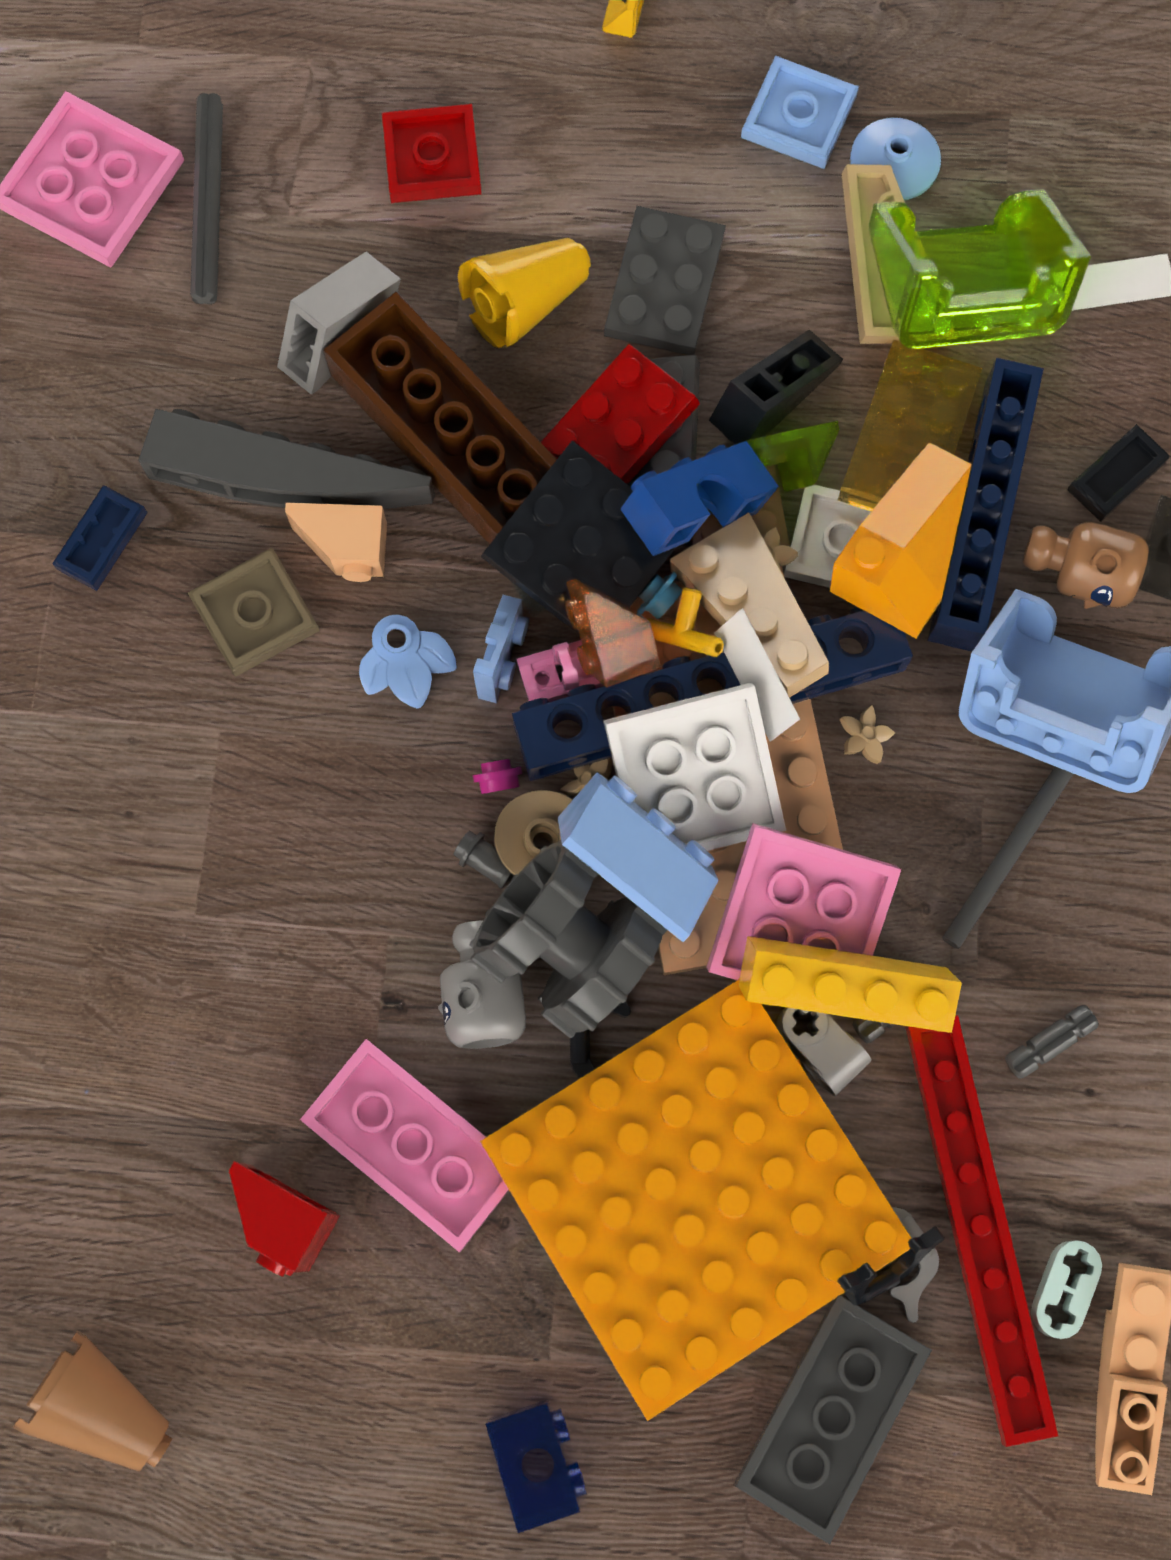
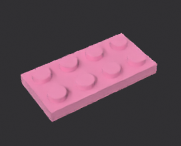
(409, 1144)

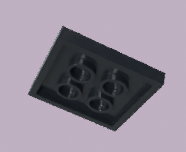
(574, 531)

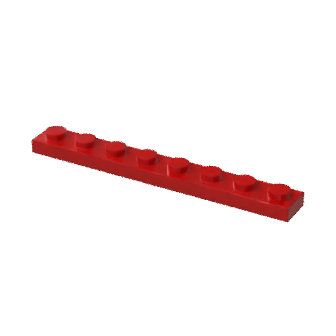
(982, 1236)

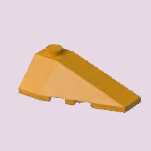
(906, 543)

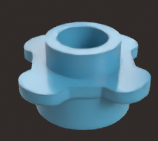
(659, 595)

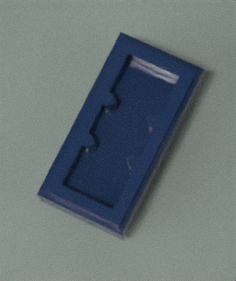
(100, 538)

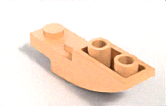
(1130, 1379)

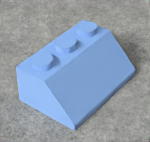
(639, 853)

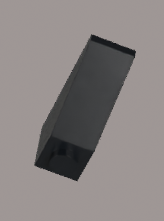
(773, 388)

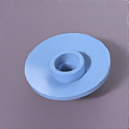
(914, 168)

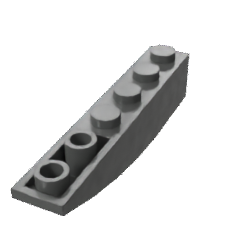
(270, 468)

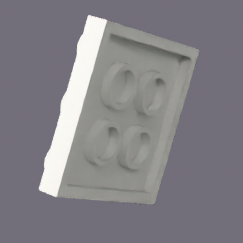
(700, 765)

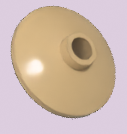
(525, 820)

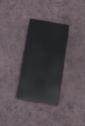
(1118, 473)

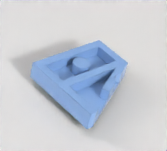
(495, 669)

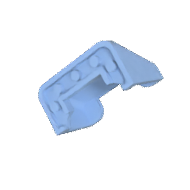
(1067, 699)

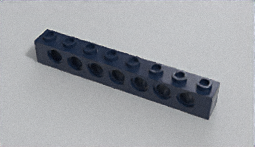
(548, 754)

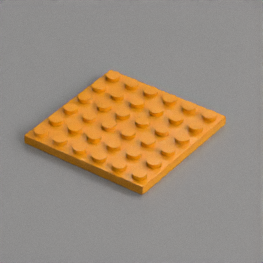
(695, 1197)

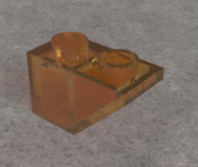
(613, 636)

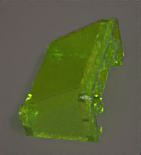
(978, 279)

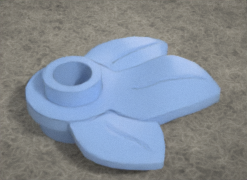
(405, 668)

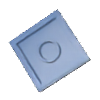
(799, 112)

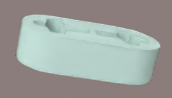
(1078, 1294)

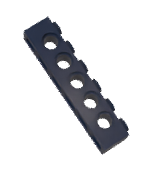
(988, 503)

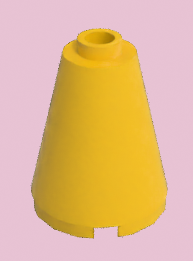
(521, 286)

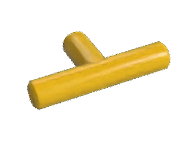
(682, 632)

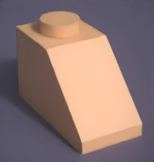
(343, 536)

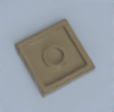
(253, 612)

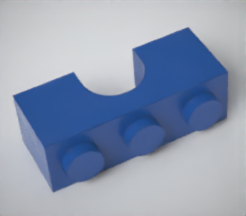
(674, 504)

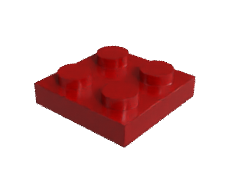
(431, 153)

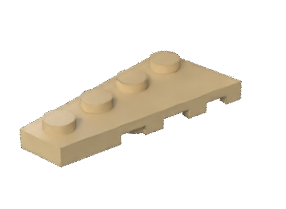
(862, 188)
(740, 572)

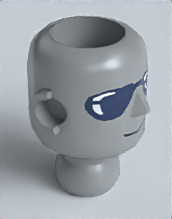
(474, 1004)

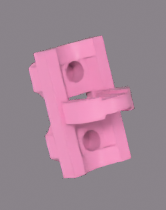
(541, 677)

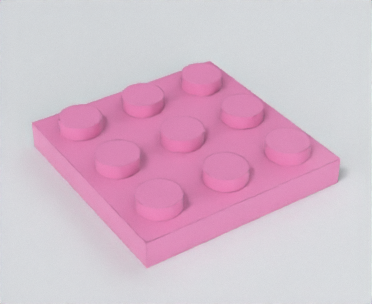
(88, 179)
(802, 896)

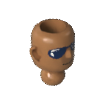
(1092, 564)

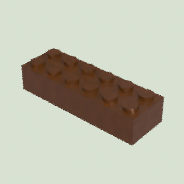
(439, 414)

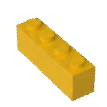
(849, 984)

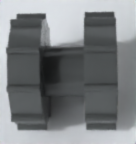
(590, 955)

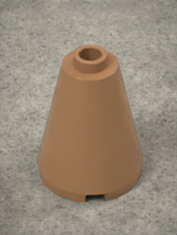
(96, 1410)

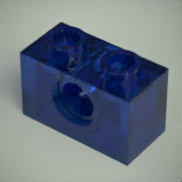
(531, 1498)

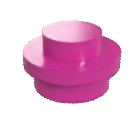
(497, 776)

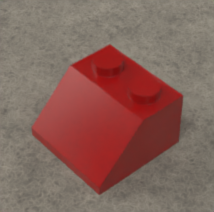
(280, 1221)

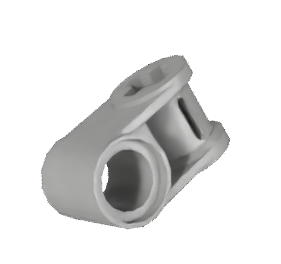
(826, 1053)

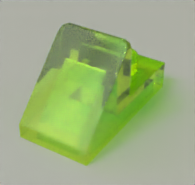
(798, 453)

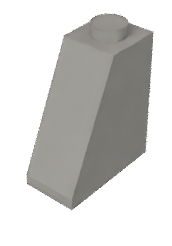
(329, 311)

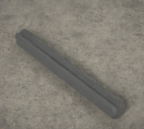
(206, 199)

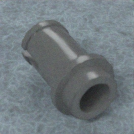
(482, 857)

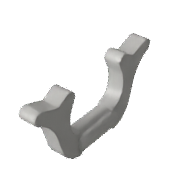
(911, 1291)

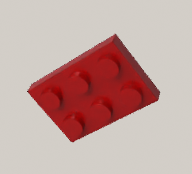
(624, 415)

